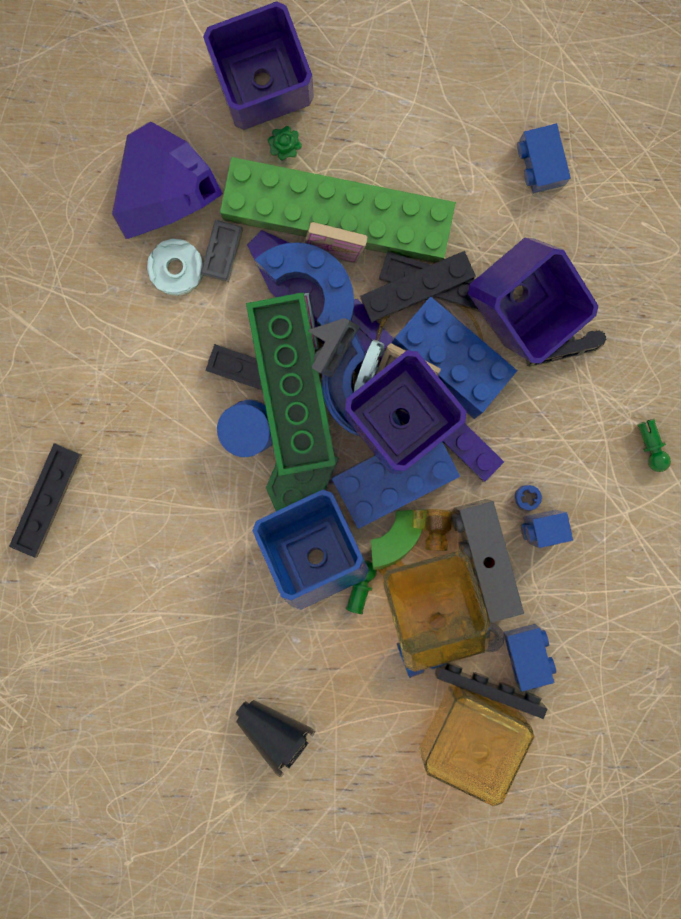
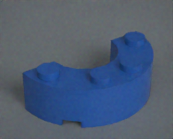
(317, 266)
(340, 386)

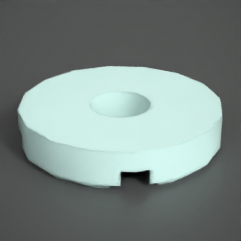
(167, 252)
(370, 363)

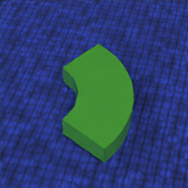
(395, 543)

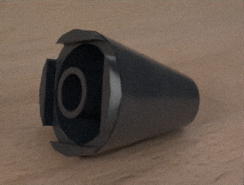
(273, 734)

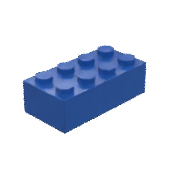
(466, 362)
(374, 492)

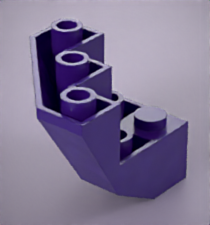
(160, 181)

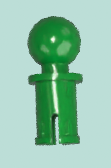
(658, 460)
(360, 591)

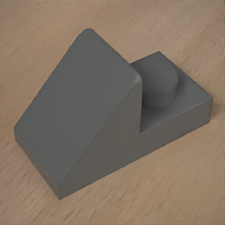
(337, 339)

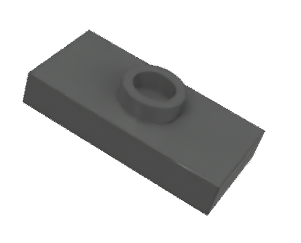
(221, 250)

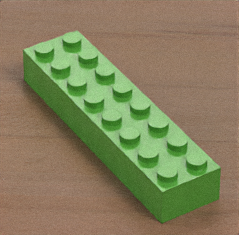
(293, 199)

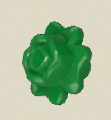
(284, 143)

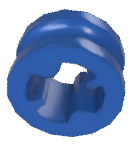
(525, 505)

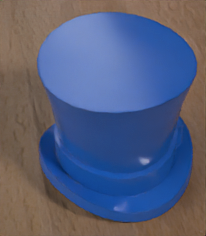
(245, 428)

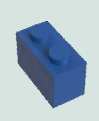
(543, 158)
(547, 528)
(529, 657)

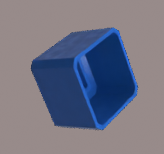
(294, 533)

